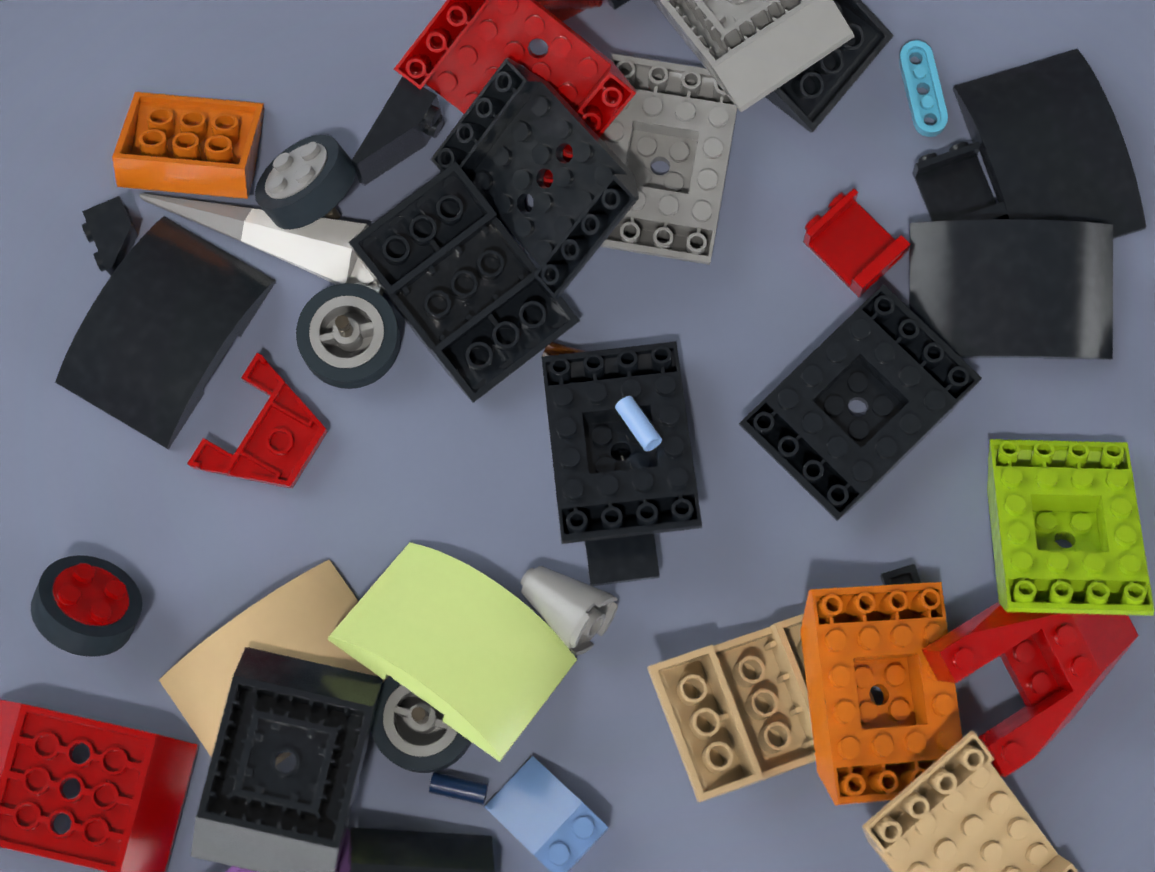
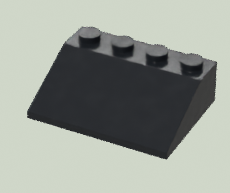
(821, 86)

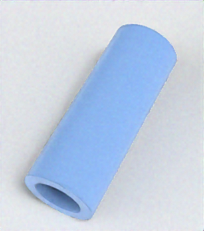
(638, 423)

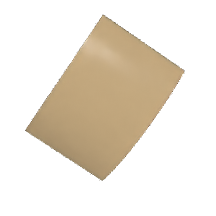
(285, 622)
(739, 709)

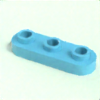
(926, 76)

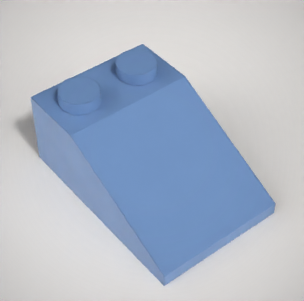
(546, 817)

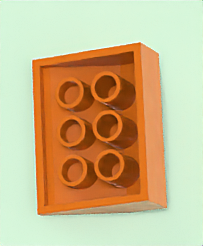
(189, 145)

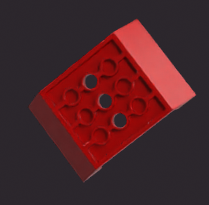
(474, 37)
(126, 798)

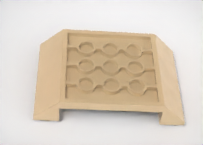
(961, 821)

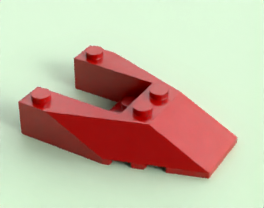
(1052, 661)

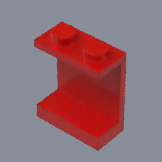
(853, 243)

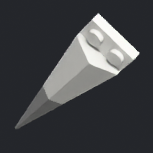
(316, 248)

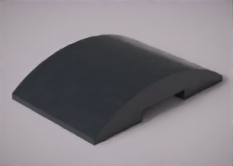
(1053, 144)
(462, 282)
(1015, 287)
(161, 330)

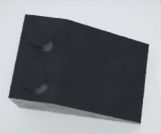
(399, 131)

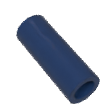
(458, 788)

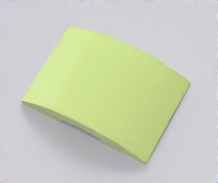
(457, 645)

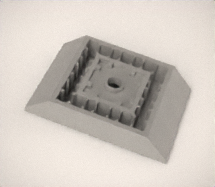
(757, 43)
(689, 125)

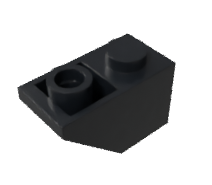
(112, 231)

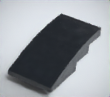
(622, 557)

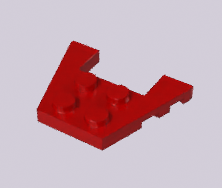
(276, 443)

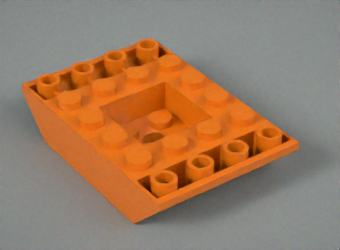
(864, 641)

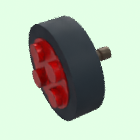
(86, 605)

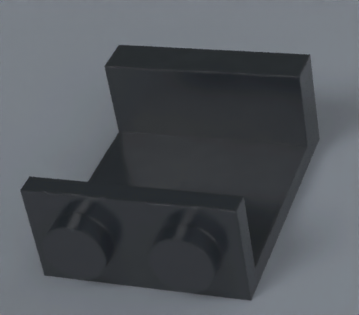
(956, 185)

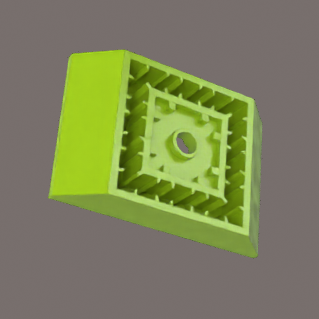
(1075, 495)

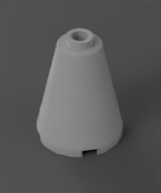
(569, 606)

